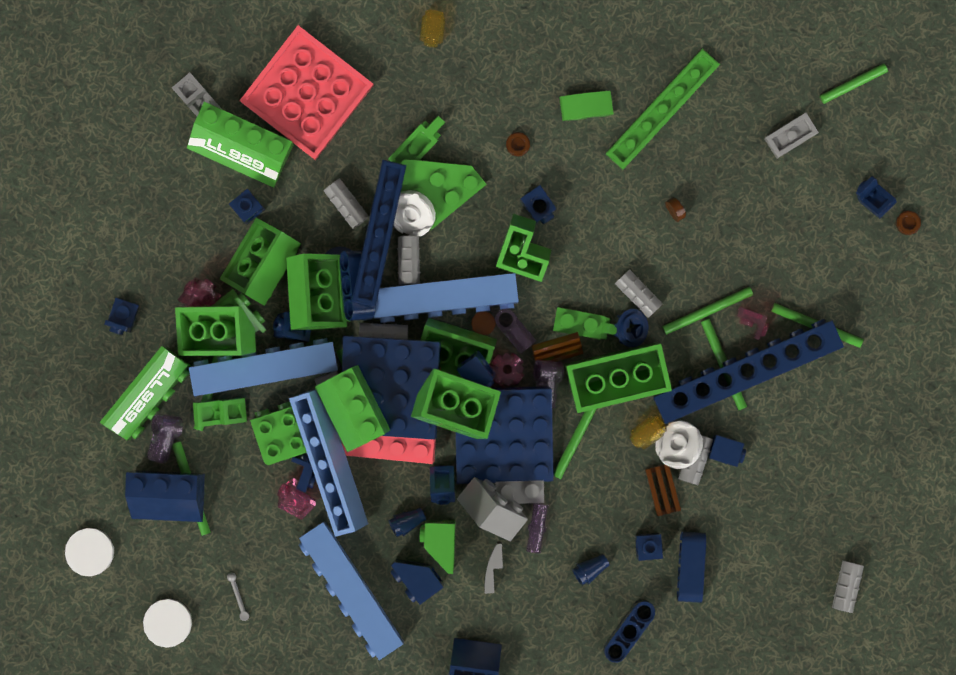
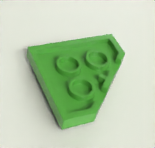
(442, 183)

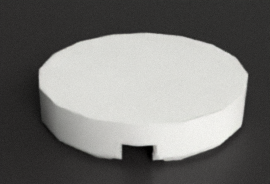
(414, 214)
(680, 445)
(89, 552)
(167, 623)

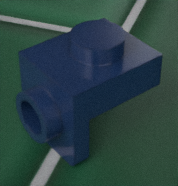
(875, 197)
(307, 477)

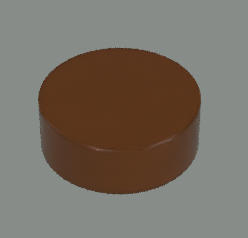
(518, 144)
(675, 209)
(908, 223)
(483, 323)

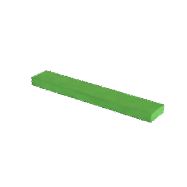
(662, 109)

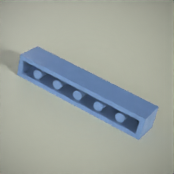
(446, 296)
(264, 368)
(329, 464)
(351, 591)

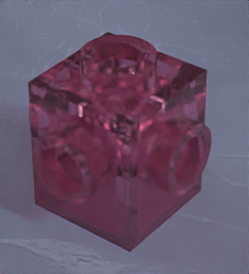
(199, 293)
(507, 379)

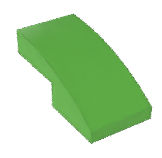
(586, 105)
(219, 412)

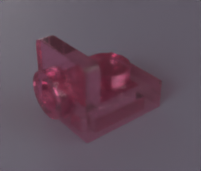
(749, 318)
(293, 500)

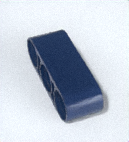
(349, 268)
(692, 567)
(627, 643)

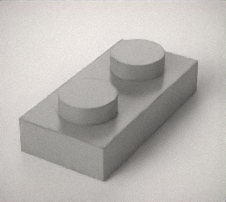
(791, 135)
(522, 491)

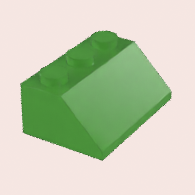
(260, 261)
(315, 292)
(214, 331)
(457, 344)
(456, 404)
(352, 408)
(440, 542)

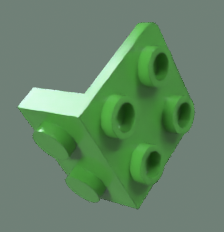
(278, 434)

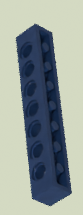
(829, 342)

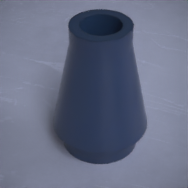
(406, 521)
(588, 570)

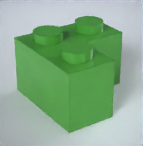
(521, 255)

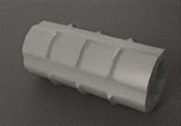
(346, 203)
(408, 260)
(638, 293)
(383, 330)
(693, 473)
(847, 586)

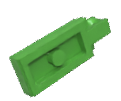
(418, 142)
(584, 323)

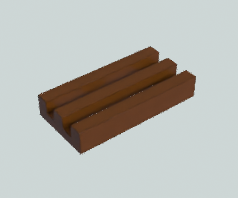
(558, 348)
(667, 510)

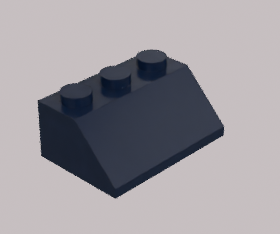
(165, 495)

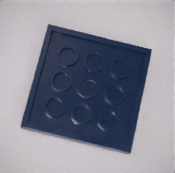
(395, 375)
(517, 443)

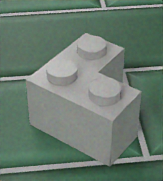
(491, 509)

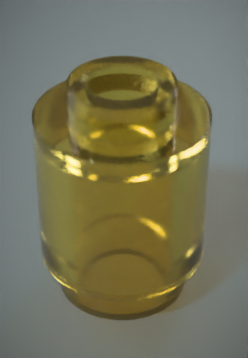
(432, 28)
(648, 432)

